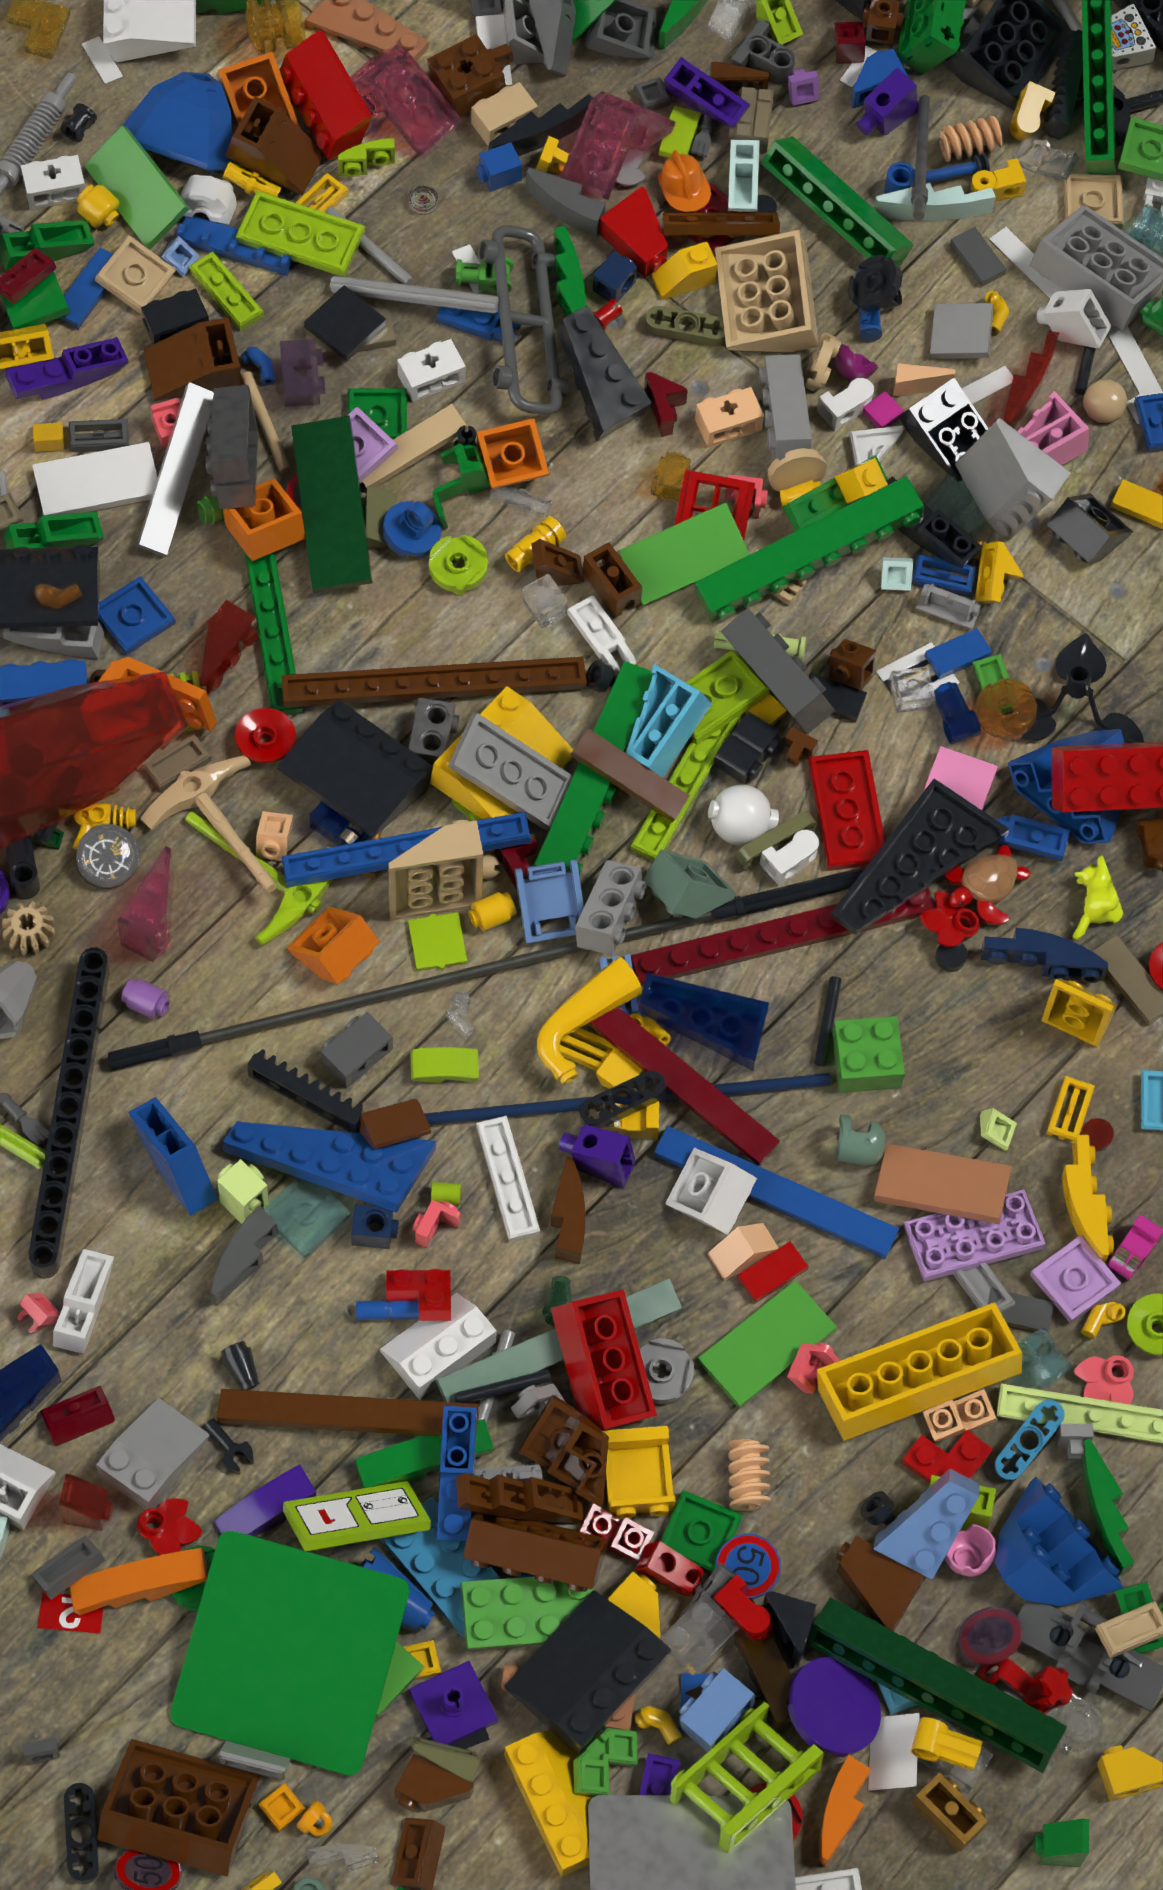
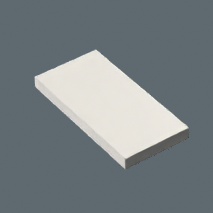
(96, 480)

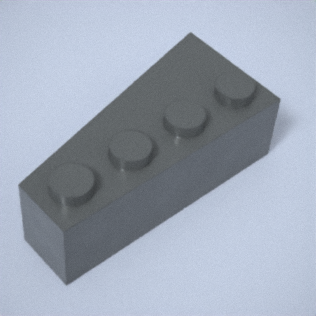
(778, 670)

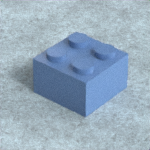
(716, 1709)

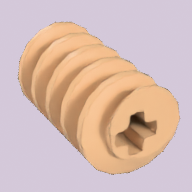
(970, 136)
(747, 1475)

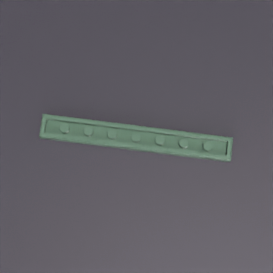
(545, 1348)

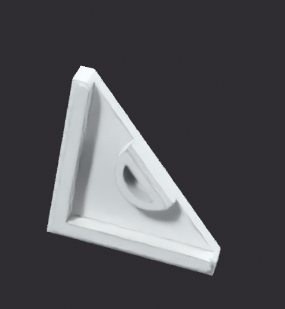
(873, 442)

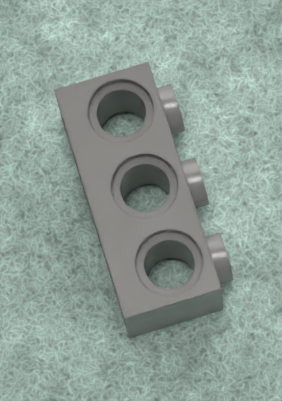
(610, 907)

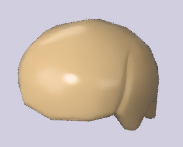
(1105, 401)

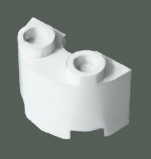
(210, 197)

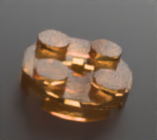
(999, 694)

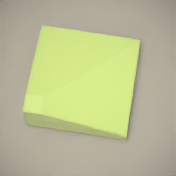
(997, 1128)

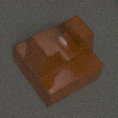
(800, 745)

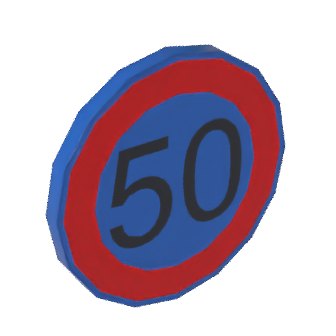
(753, 1561)

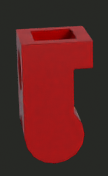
(670, 1568)
(750, 1618)

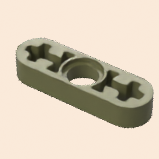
(679, 316)
(778, 837)

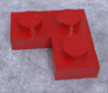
(427, 1286)
(965, 1457)

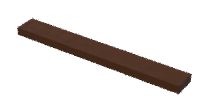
(333, 1412)

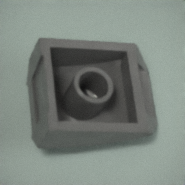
(624, 31)

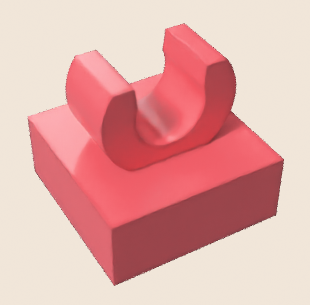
(39, 1309)

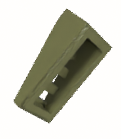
(451, 1758)

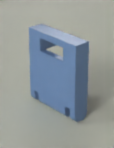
(548, 895)

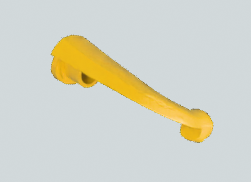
(599, 995)

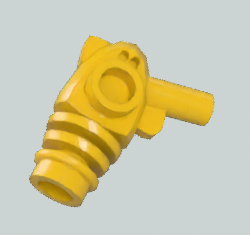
(102, 814)

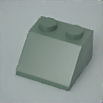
(687, 885)

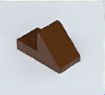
(558, 562)

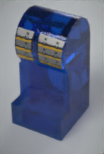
(334, 826)

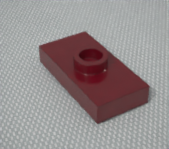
(25, 275)

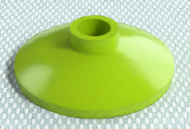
(1140, 1319)

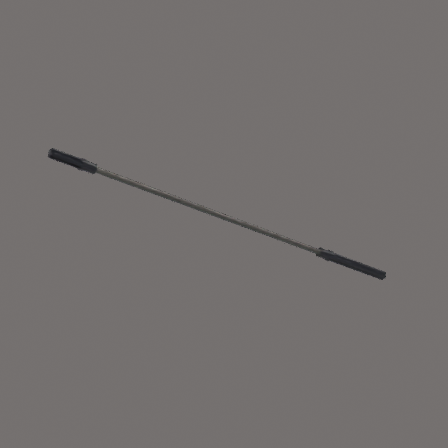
(737, 908)

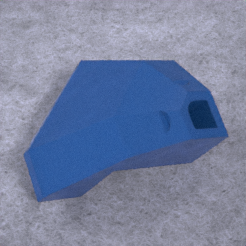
(185, 121)
(1034, 782)
(1050, 1554)

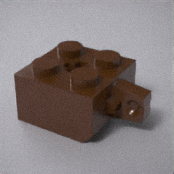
(469, 72)

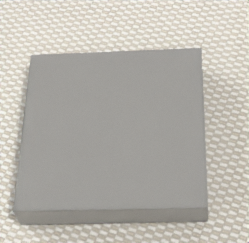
(961, 331)

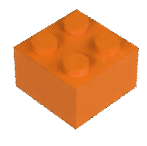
(269, 524)

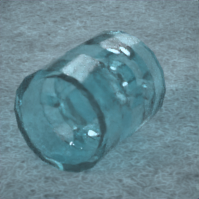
(1149, 227)
(1041, 1358)

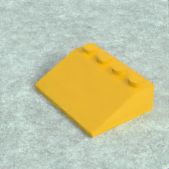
(522, 721)

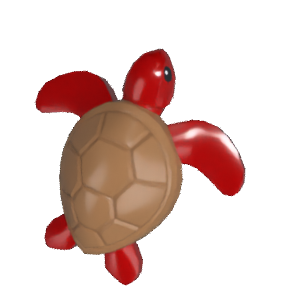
(987, 881)

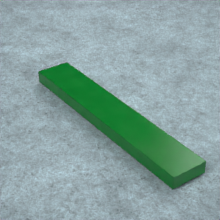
(271, 627)

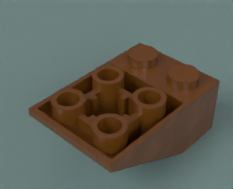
(274, 147)
(196, 355)

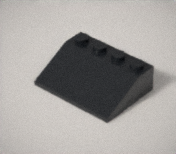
(1007, 47)
(59, 567)
(356, 769)
(587, 1670)

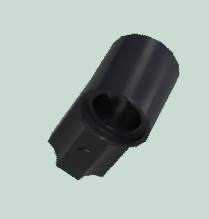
(23, 865)

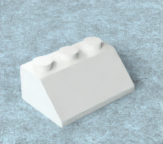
(440, 1347)

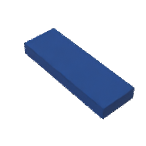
(85, 292)

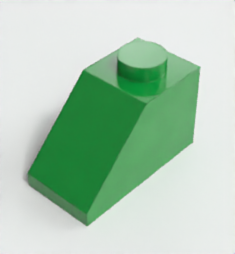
(1063, 1843)

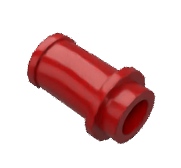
(607, 313)

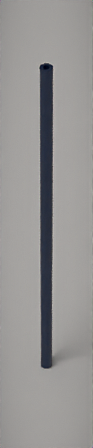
(574, 1104)

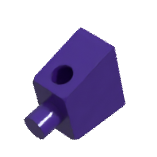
(889, 104)
(601, 1154)

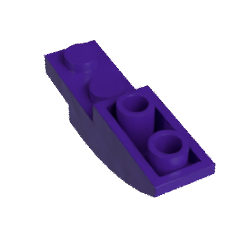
(71, 371)

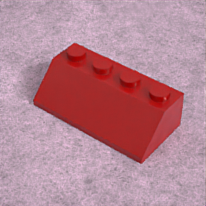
(325, 95)
(604, 1360)

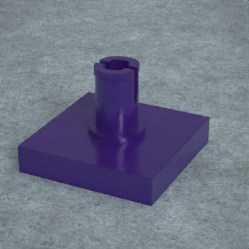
(453, 1705)

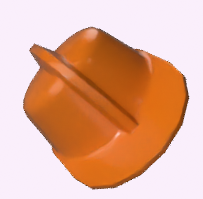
(684, 183)

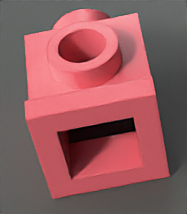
(164, 418)

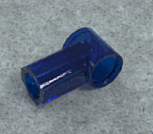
(958, 721)

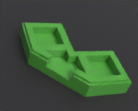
(592, 1764)

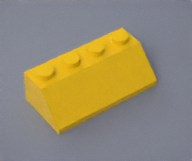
(546, 1780)

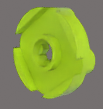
(458, 579)

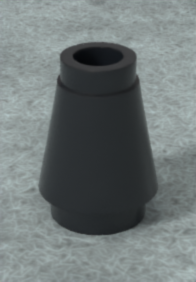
(241, 1365)

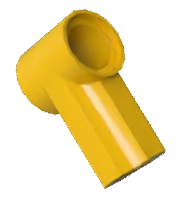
(936, 1743)

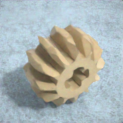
(28, 917)

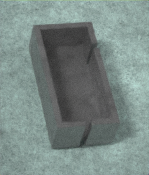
(232, 447)

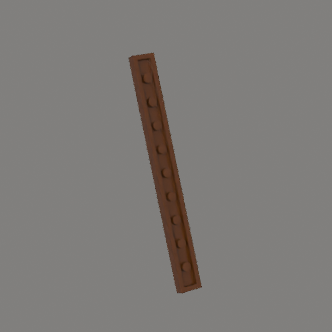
(433, 681)

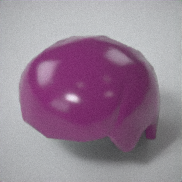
(853, 365)

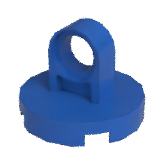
(411, 529)

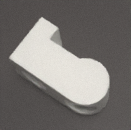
(847, 404)
(790, 858)

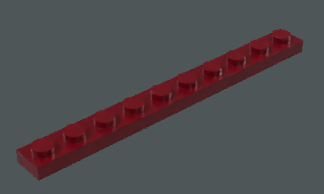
(760, 940)

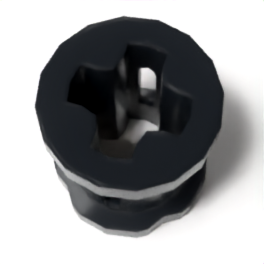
(78, 122)

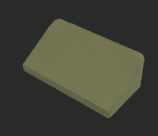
(377, 505)

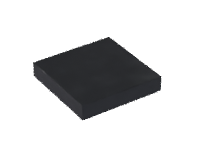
(345, 323)

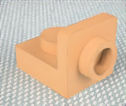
(273, 835)

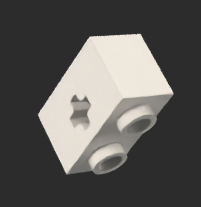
(52, 181)
(431, 370)

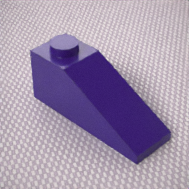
(704, 93)

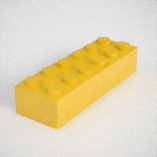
(919, 1371)

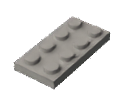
(510, 771)

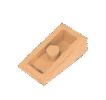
(920, 379)

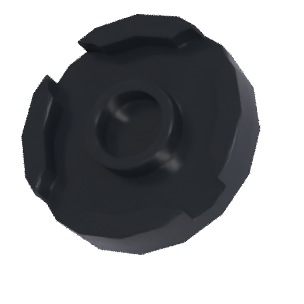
(876, 284)

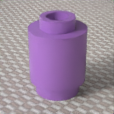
(145, 998)

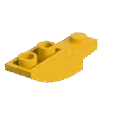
(1086, 1207)

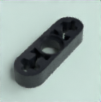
(647, 1099)
(71, 1809)

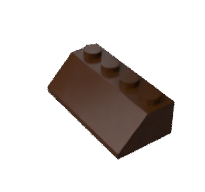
(536, 1549)

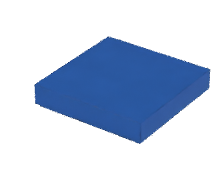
(134, 615)

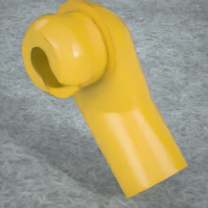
(1102, 1315)
(660, 1719)

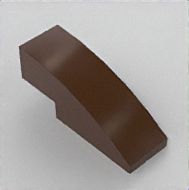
(569, 1214)

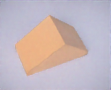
(742, 1249)

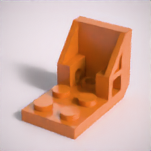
(191, 698)

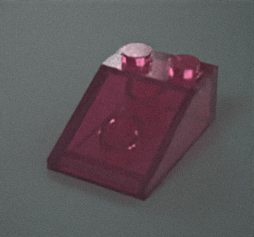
(147, 917)

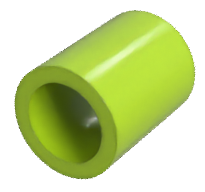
(446, 1192)

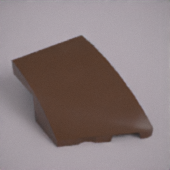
(569, 1449)

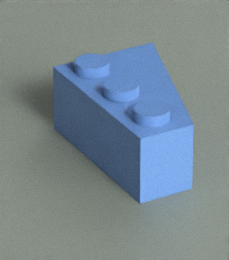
(930, 1525)

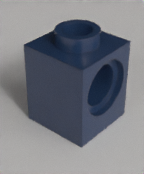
(614, 277)
(366, 1215)

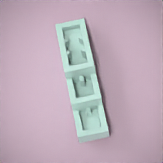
(941, 205)

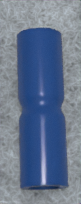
(382, 1310)

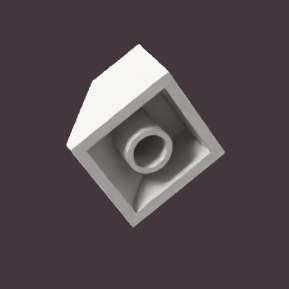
(711, 1190)

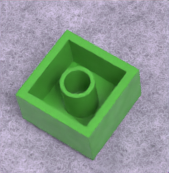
(868, 1054)

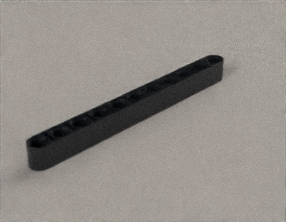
(73, 1124)

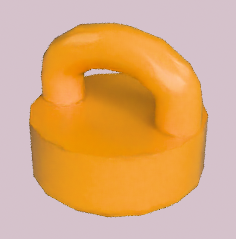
(309, 1818)

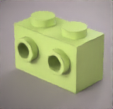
(242, 1190)

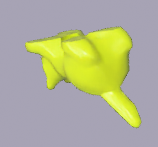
(1101, 898)

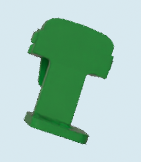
(472, 480)

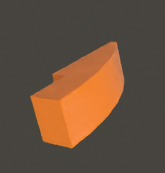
(841, 1807)

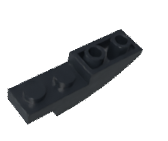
(941, 537)

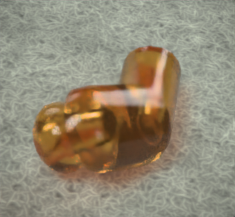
(55, 597)

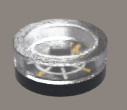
(107, 856)

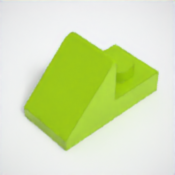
(781, 17)

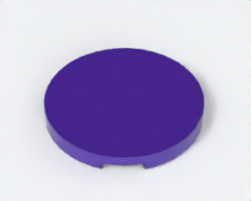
(834, 1707)

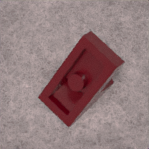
(849, 42)
(664, 397)
(514, 858)

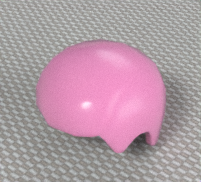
(972, 1551)

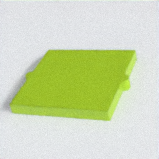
(437, 941)

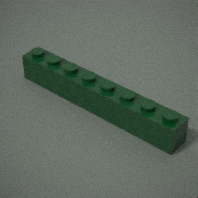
(936, 1684)

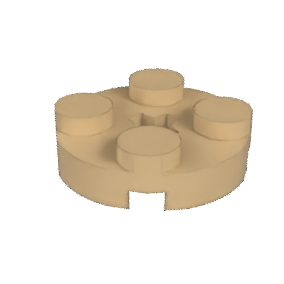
(817, 370)

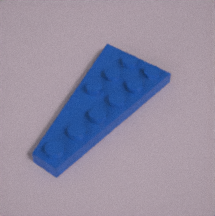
(335, 1159)

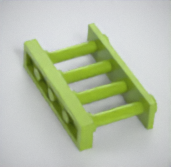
(756, 1806)

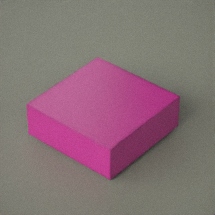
(882, 411)

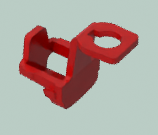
(1043, 1693)

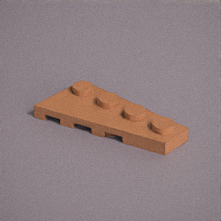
(365, 26)

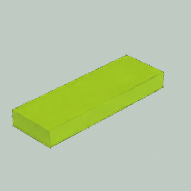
(226, 291)

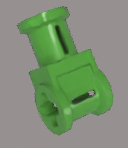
(481, 274)

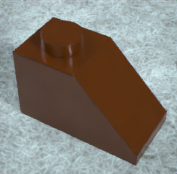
(430, 1786)

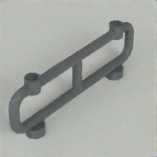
(507, 376)

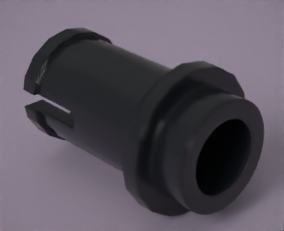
(466, 438)

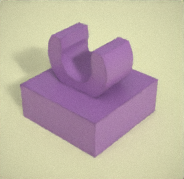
(803, 87)

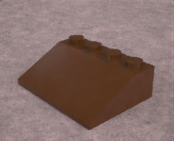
(178, 1807)

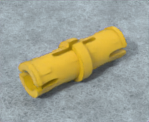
(249, 181)

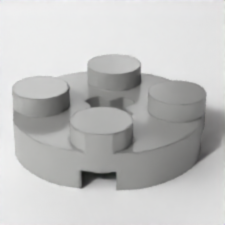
(677, 1361)

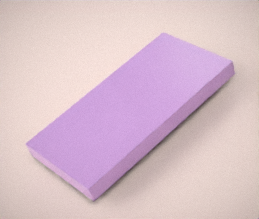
(955, 1243)

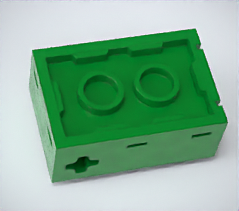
(930, 32)

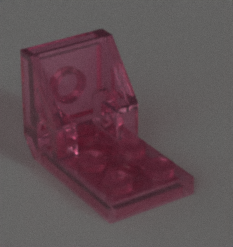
(407, 96)
(605, 138)

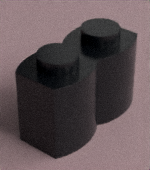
(747, 748)

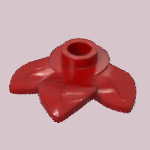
(947, 921)
(173, 1527)

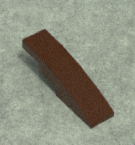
(518, 1499)

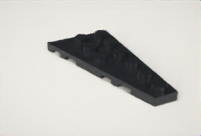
(925, 846)

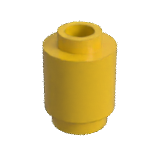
(492, 911)

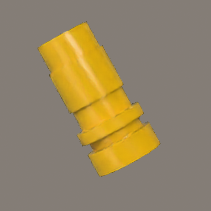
(521, 554)

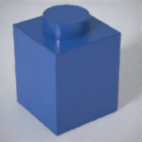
(499, 167)

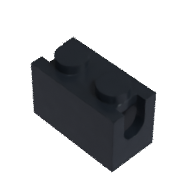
(173, 314)

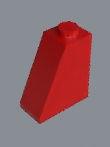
(635, 232)

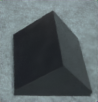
(791, 1623)

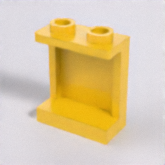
(639, 1472)

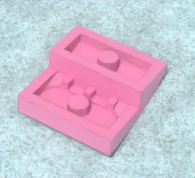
(963, 775)

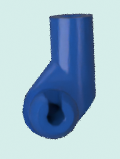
(255, 356)

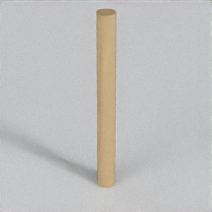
(266, 424)

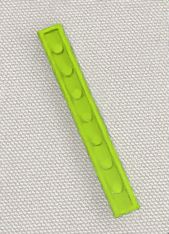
(688, 777)

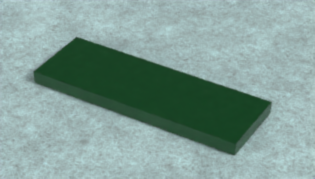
(331, 504)

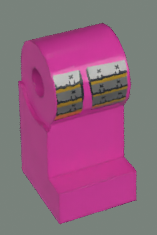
(1135, 1247)

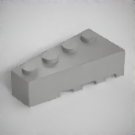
(785, 404)

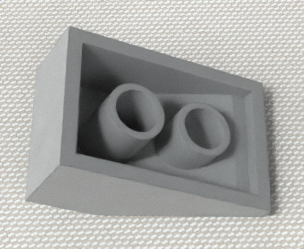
(152, 1454)

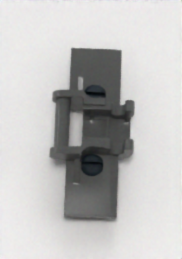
(1088, 1664)

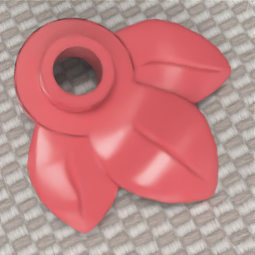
(1102, 1383)

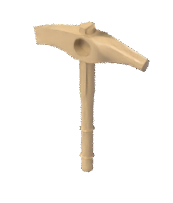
(195, 790)

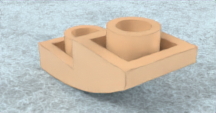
(960, 1415)

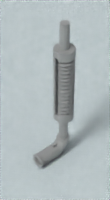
(30, 139)

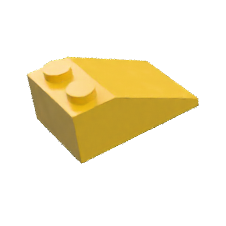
(1078, 1011)

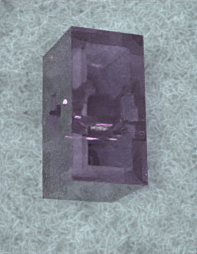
(301, 389)

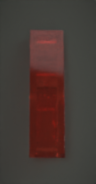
(1026, 388)

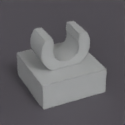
(1073, 1437)

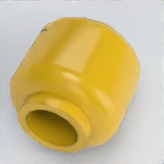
(98, 206)

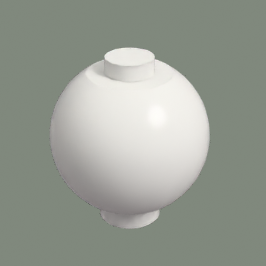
(742, 814)

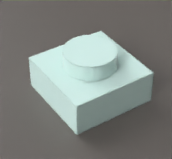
(896, 573)

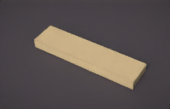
(418, 443)

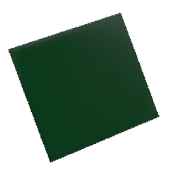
(54, 842)

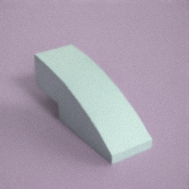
(743, 175)

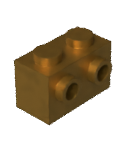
(950, 1811)

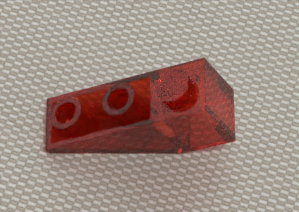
(226, 638)

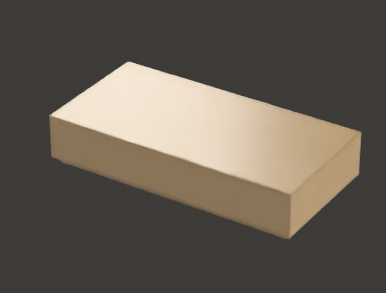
(1131, 1629)

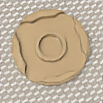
(796, 468)

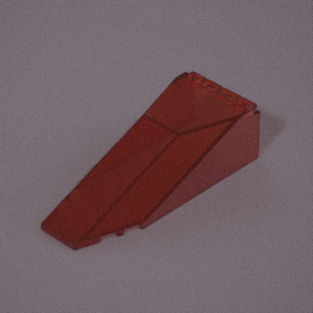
(78, 747)

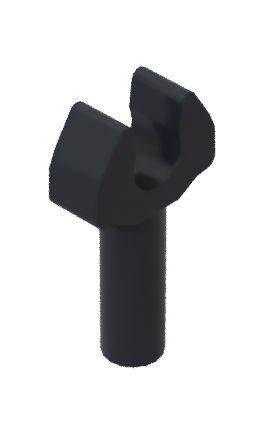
(231, 1449)

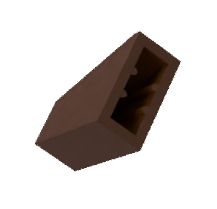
(878, 1581)

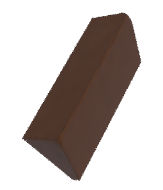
(394, 1124)
(418, 1854)

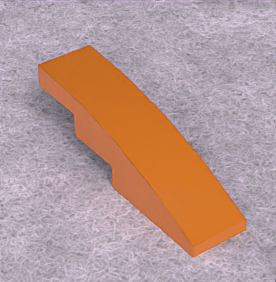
(139, 1579)

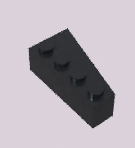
(601, 374)

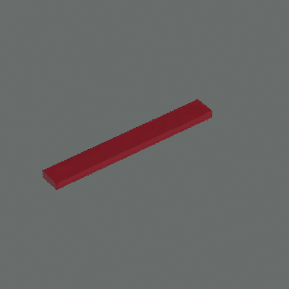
(686, 1084)

